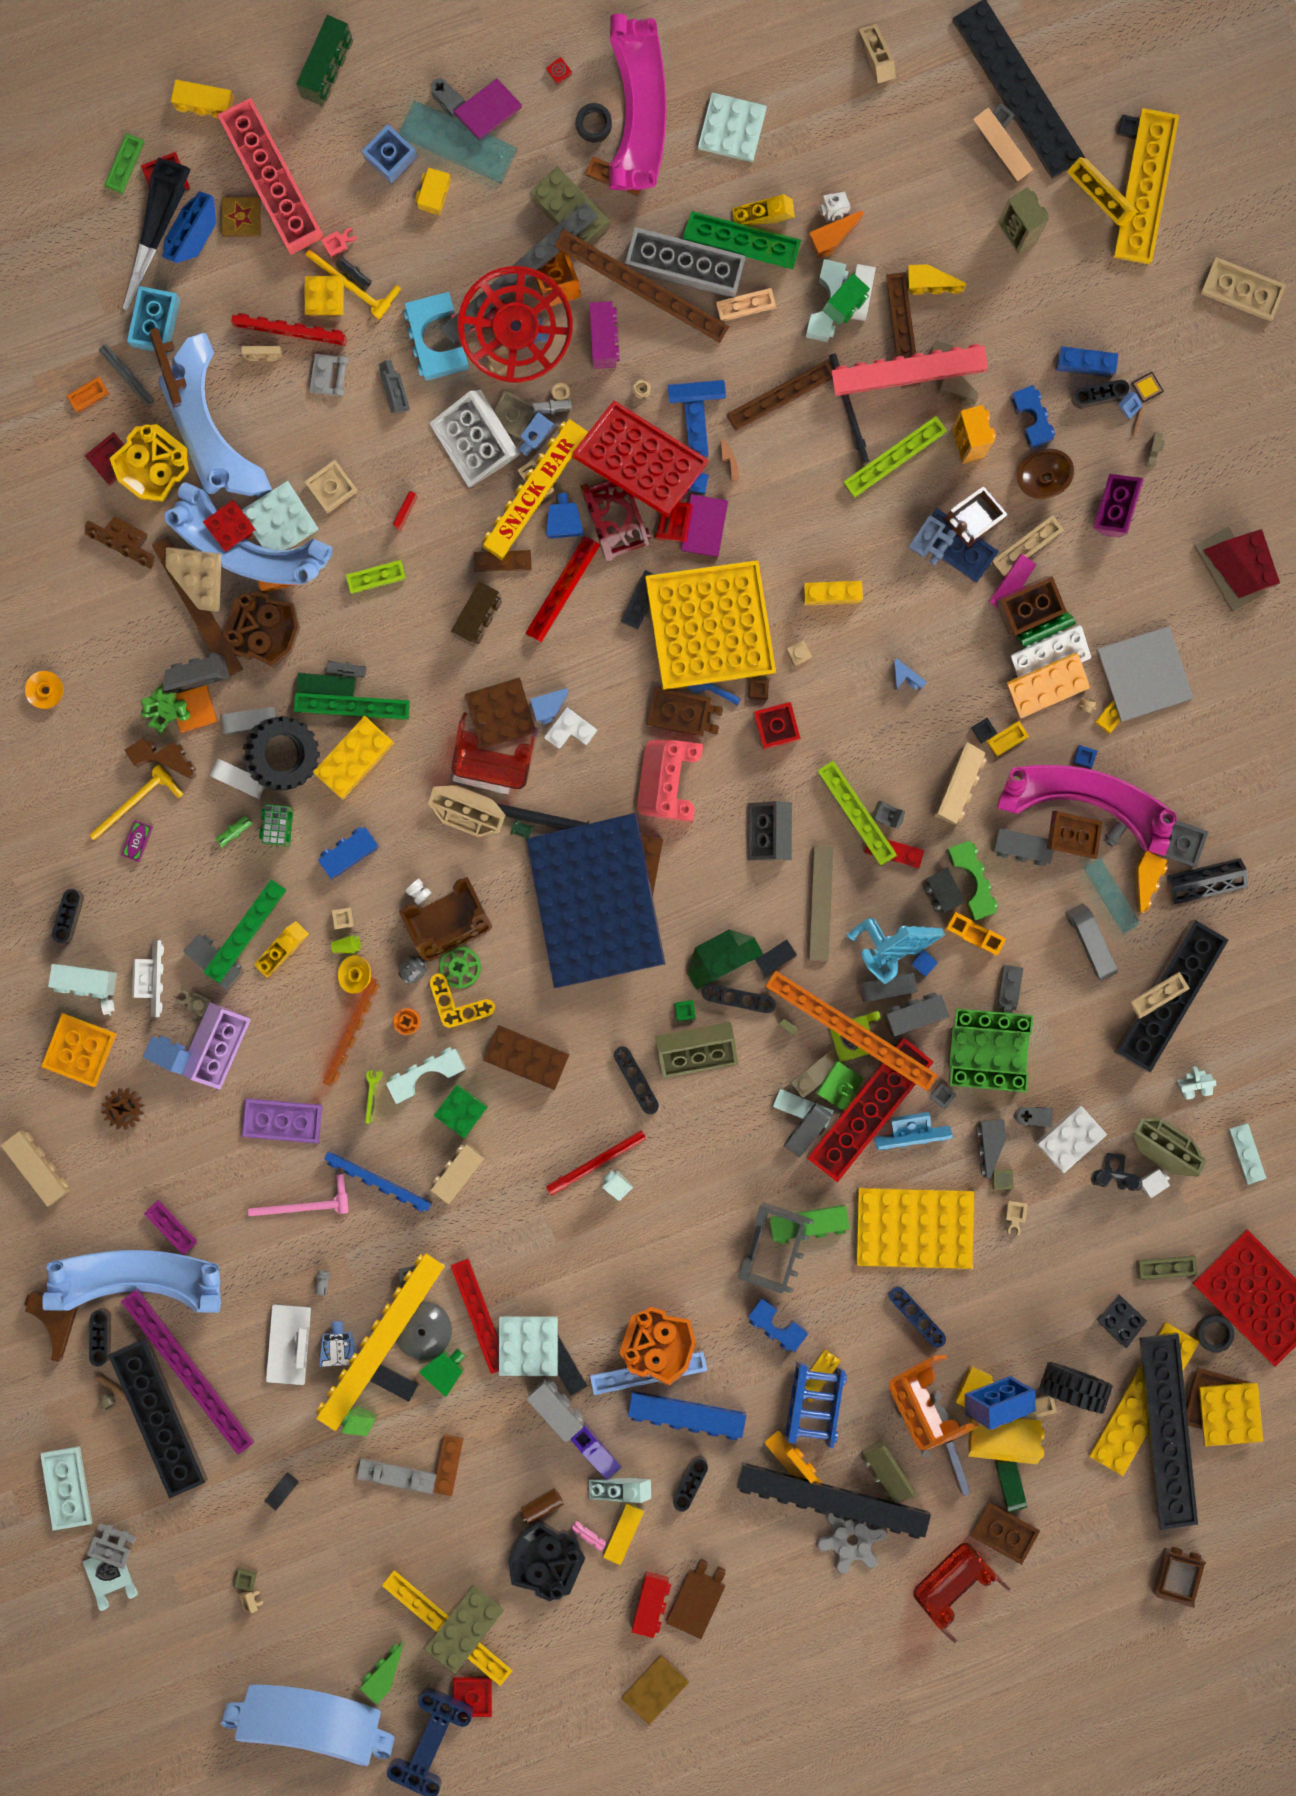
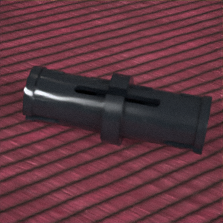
(353, 273)

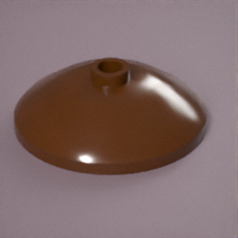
(1044, 466)

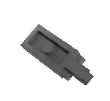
(393, 388)
(1010, 988)

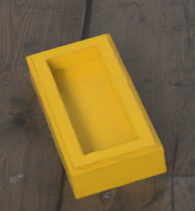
(1007, 739)

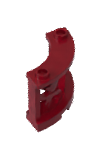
(607, 540)

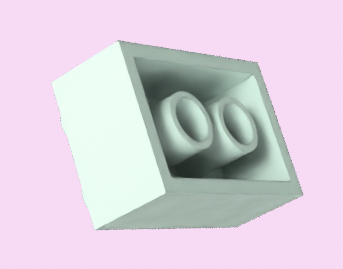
(82, 981)

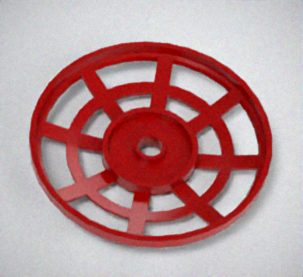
(515, 312)

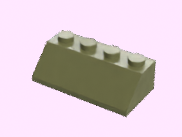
(697, 1050)

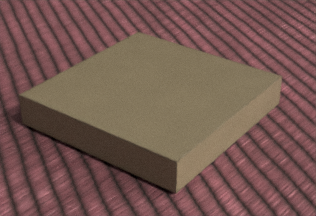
(513, 413)

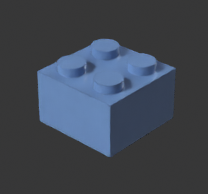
(389, 154)

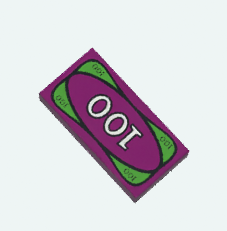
(137, 841)

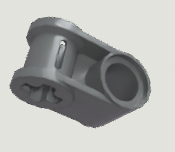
(449, 98)
(1036, 1116)

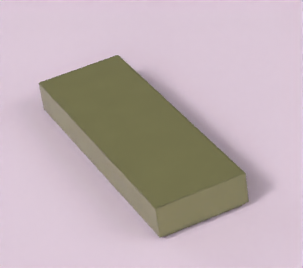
(1167, 1267)

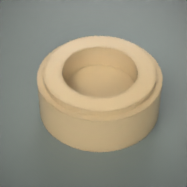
(560, 392)

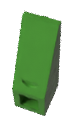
(358, 1421)
(380, 1681)

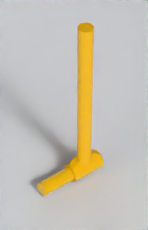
(378, 307)
(159, 776)

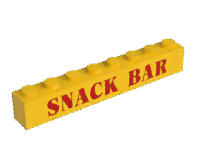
(534, 490)

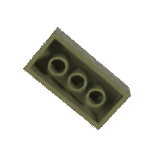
(561, 197)
(1023, 219)
(463, 1629)

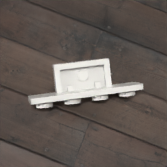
(147, 978)

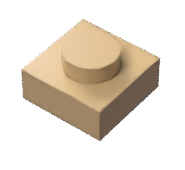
(799, 653)
(343, 918)

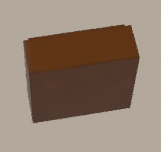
(758, 689)

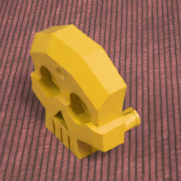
(140, 474)

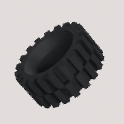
(1075, 1387)

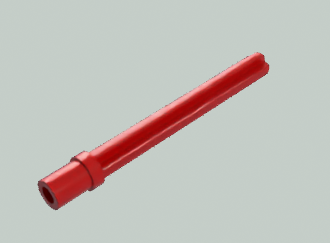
(563, 1181)

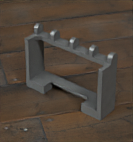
(761, 1218)

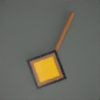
(1146, 388)

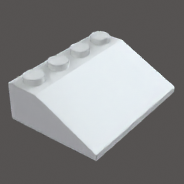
(474, 438)

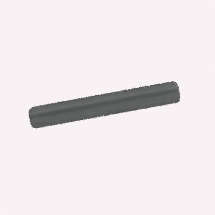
(126, 375)

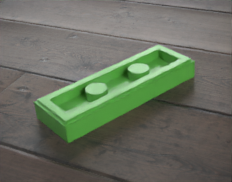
(124, 163)

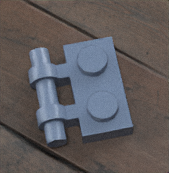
(927, 536)

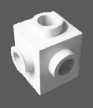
(834, 207)

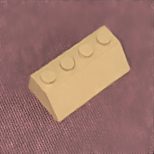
(960, 783)

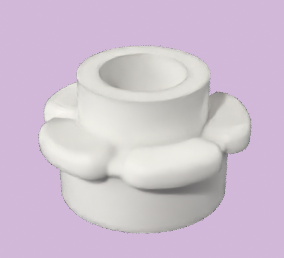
(107, 1006)

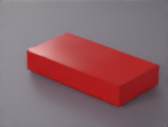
(405, 510)

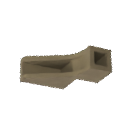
(956, 386)

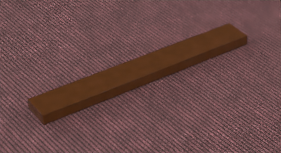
(203, 619)

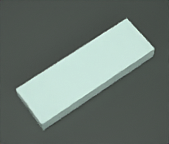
(794, 1104)

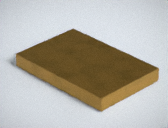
(654, 1689)

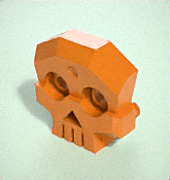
(673, 1350)

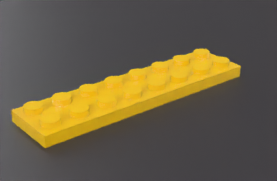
(1147, 185)
(1129, 1421)

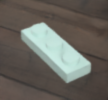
(1247, 1153)

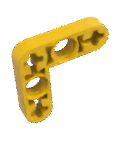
(451, 1008)

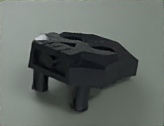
(532, 1555)

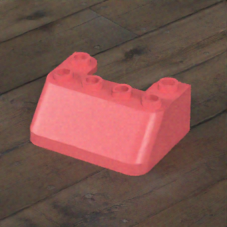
(661, 779)

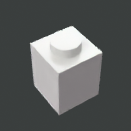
(1155, 1182)

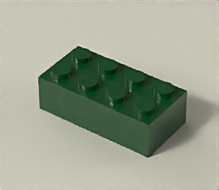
(324, 60)

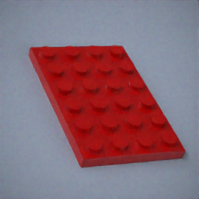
(640, 458)
(1254, 1295)

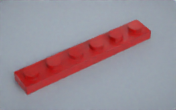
(282, 328)
(562, 589)
(478, 1312)

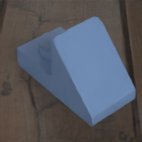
(902, 672)

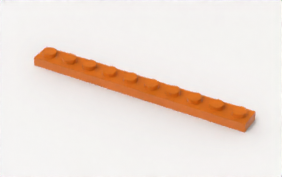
(852, 1031)

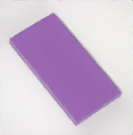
(282, 1120)

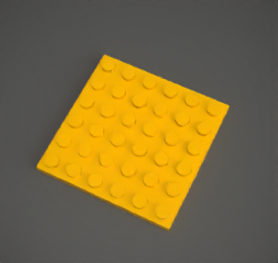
(710, 625)

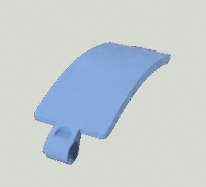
(309, 1722)

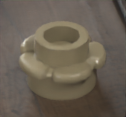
(107, 1402)

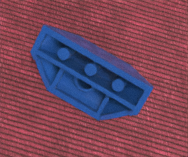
(190, 229)

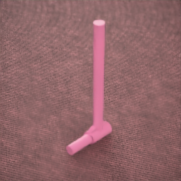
(340, 1203)

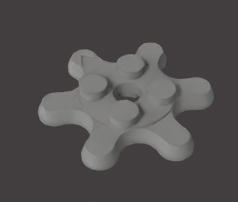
(847, 1552)

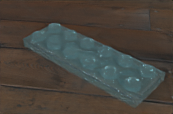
(456, 143)

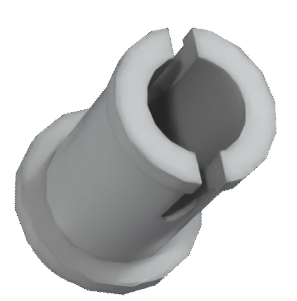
(322, 1282)

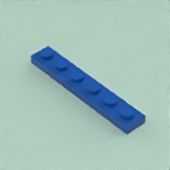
(384, 1185)

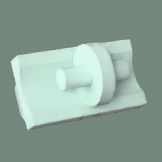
(1195, 1081)

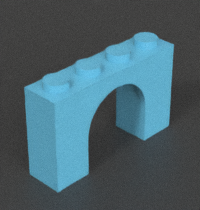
(422, 313)

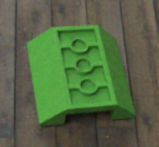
(990, 1050)

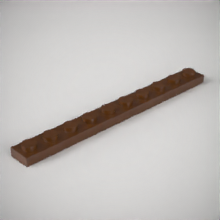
(641, 286)

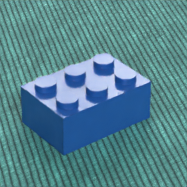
(1000, 1402)

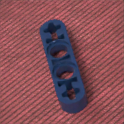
(915, 1318)

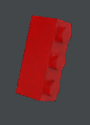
(651, 1605)

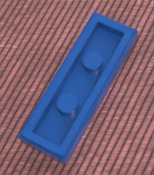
(696, 391)

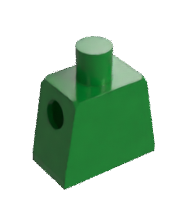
(444, 1371)

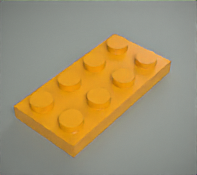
(1048, 685)

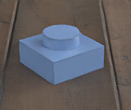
(1130, 404)

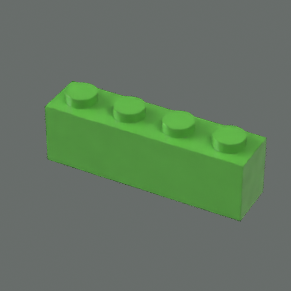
(825, 1220)

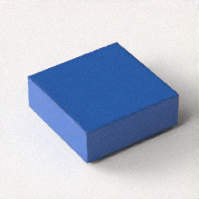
(1085, 757)
(924, 963)

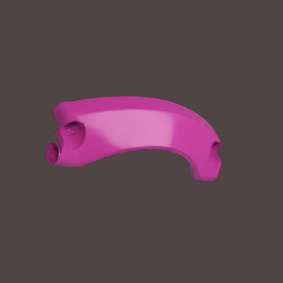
(643, 77)
(1129, 804)

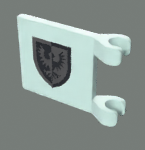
(108, 1578)

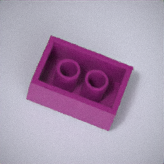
(604, 335)

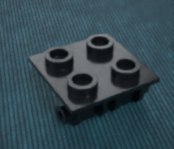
(1122, 1321)

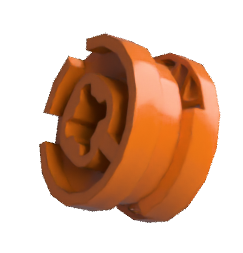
(406, 1021)

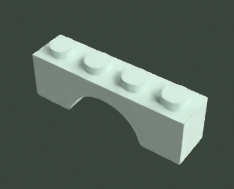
(831, 277)
(404, 1086)

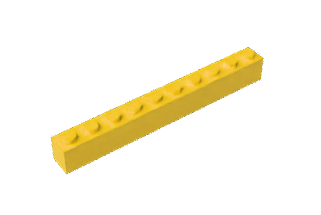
(380, 1341)

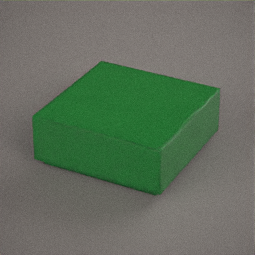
(685, 1010)

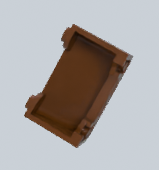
(446, 922)

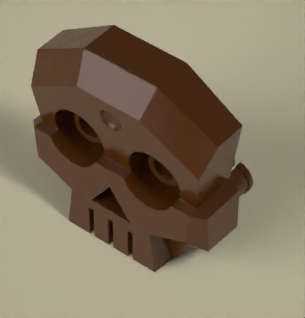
(276, 633)

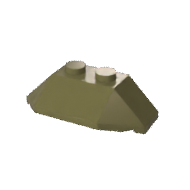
(1168, 1147)

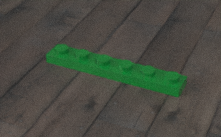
(352, 706)
(245, 931)

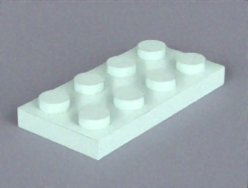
(66, 1488)

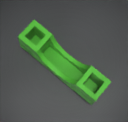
(981, 902)

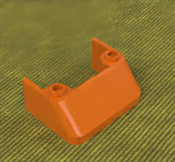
(918, 1409)

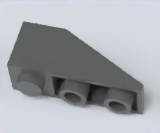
(992, 1141)

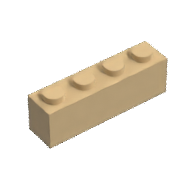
(35, 1168)

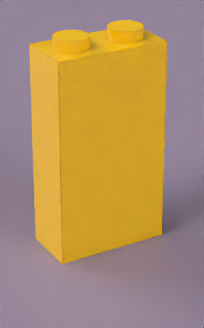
(1008, 1442)

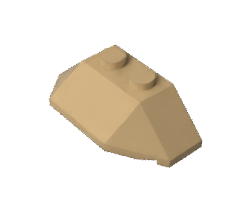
(466, 810)

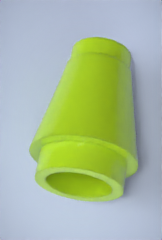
(346, 945)

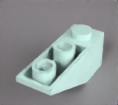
(616, 1184)
(620, 1489)

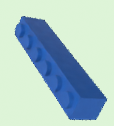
(687, 1414)

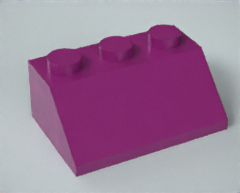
(1117, 505)

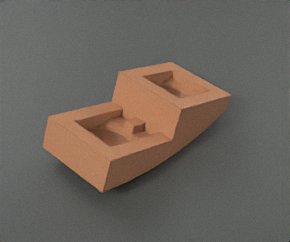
(728, 457)

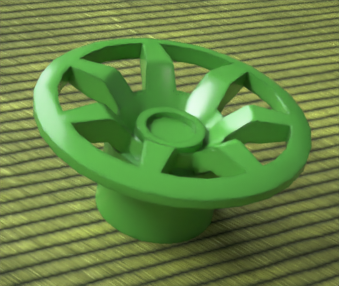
(460, 967)

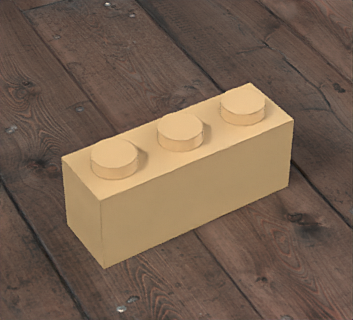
(457, 1173)

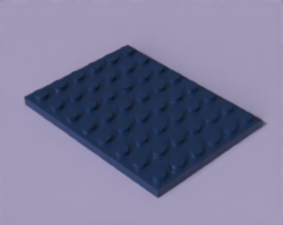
(595, 901)

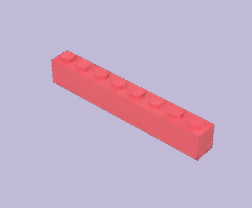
(909, 370)

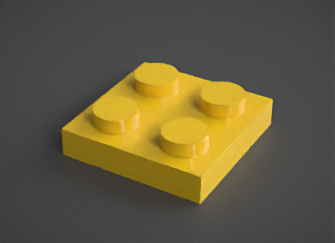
(324, 295)

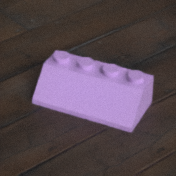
(215, 1045)

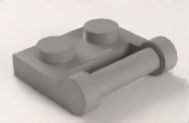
(323, 372)

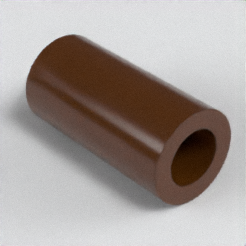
(541, 1506)

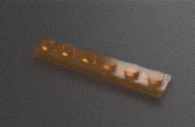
(348, 1039)

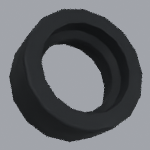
(591, 108)
(1199, 1333)
(281, 1491)

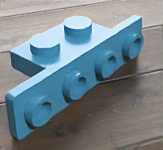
(912, 1130)

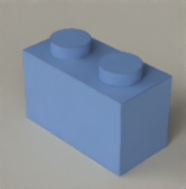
(166, 1054)

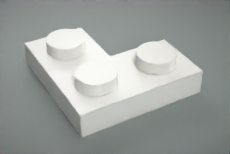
(567, 725)

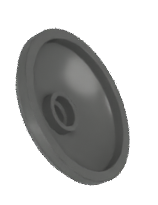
(437, 1332)

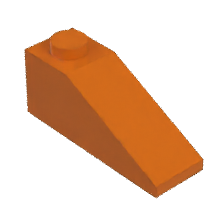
(829, 237)

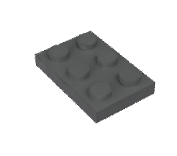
(1185, 843)

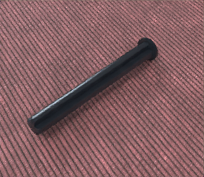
(540, 818)

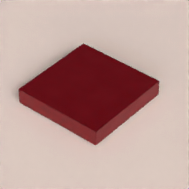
(101, 454)

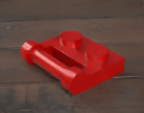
(678, 524)

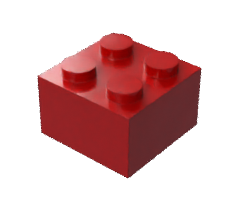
(776, 726)

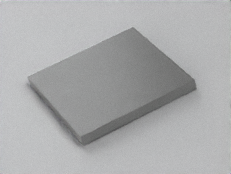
(1145, 674)

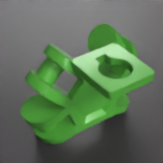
(167, 707)

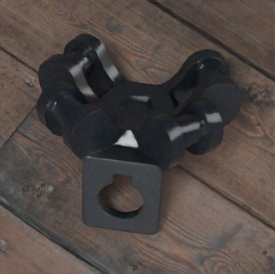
(1124, 1180)

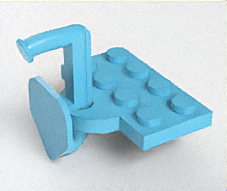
(892, 948)

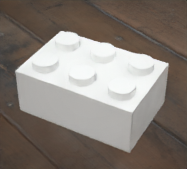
(1071, 1138)

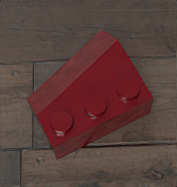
(1245, 563)

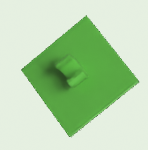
(840, 1085)

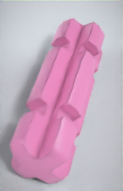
(588, 1536)

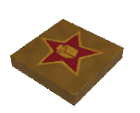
(241, 216)

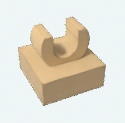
(248, 1602)

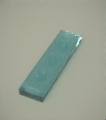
(1112, 895)

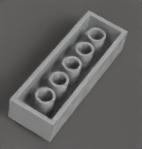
(685, 262)

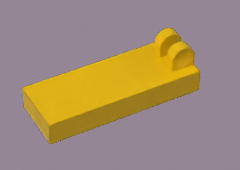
(826, 1364)

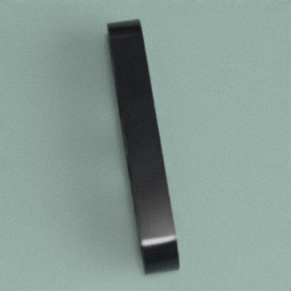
(737, 1002)
(639, 1078)

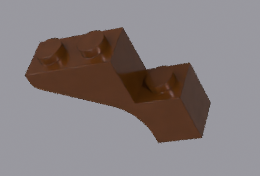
(170, 756)

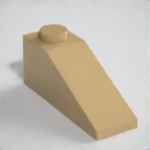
(878, 54)

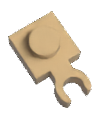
(1016, 1213)

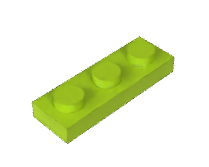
(376, 577)

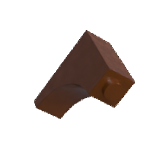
(56, 1321)

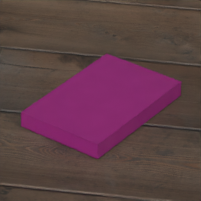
(487, 109)
(705, 526)

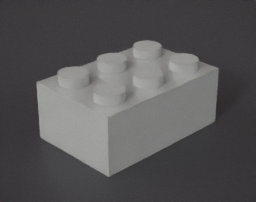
(556, 1409)

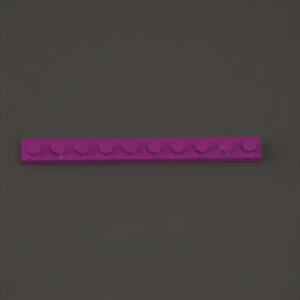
(187, 1371)

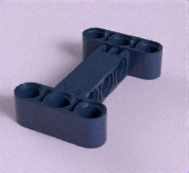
(429, 1742)

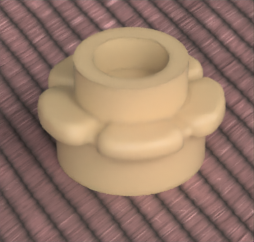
(641, 384)
(1087, 705)

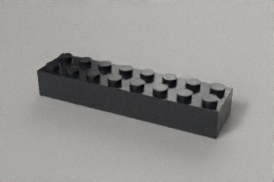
(1194, 959)
(158, 1417)

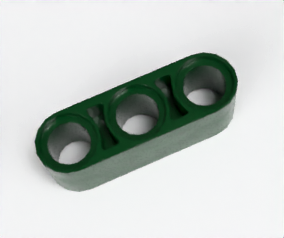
(1011, 1485)

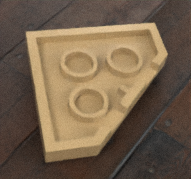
(197, 575)

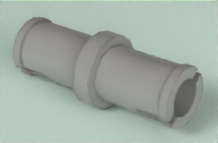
(551, 407)

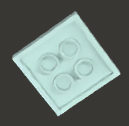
(732, 127)
(280, 519)
(528, 1345)

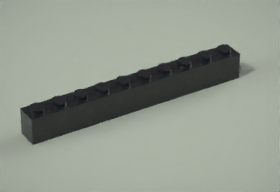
(834, 1500)

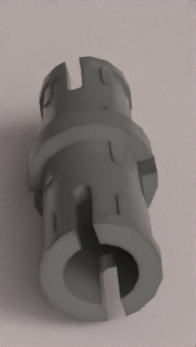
(346, 669)

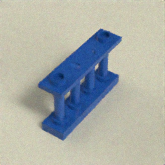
(799, 1394)

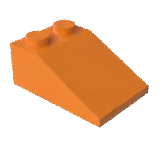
(563, 274)

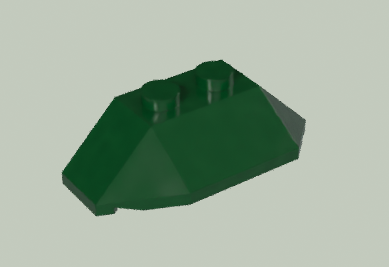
(721, 956)

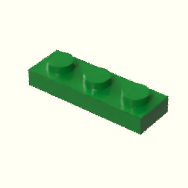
(1046, 629)

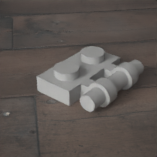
(110, 1552)

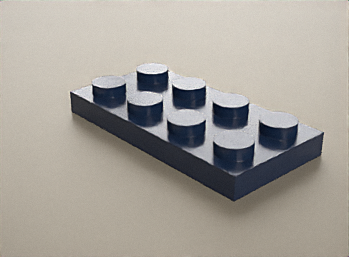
(969, 561)

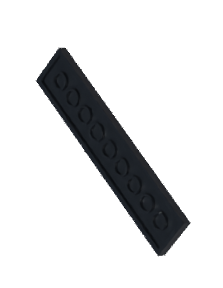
(1018, 88)
(1168, 1431)

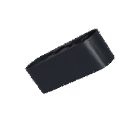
(1092, 390)
(61, 919)
(94, 1341)
(693, 1488)

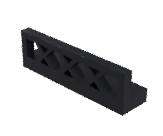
(1207, 877)

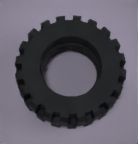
(305, 746)

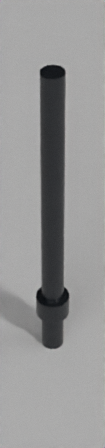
(859, 443)

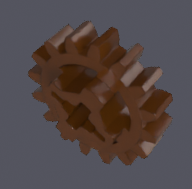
(124, 1100)

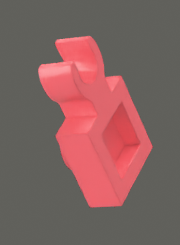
(336, 243)

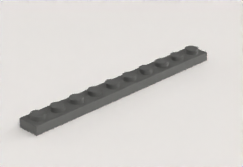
(534, 259)

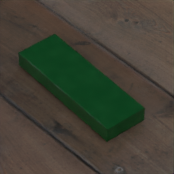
(325, 684)

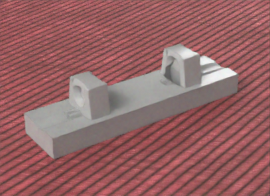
(396, 1476)

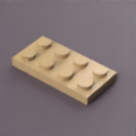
(1243, 289)

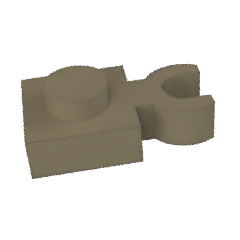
(1155, 446)
(196, 1004)

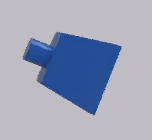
(563, 519)

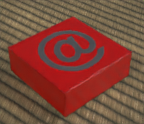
(559, 70)

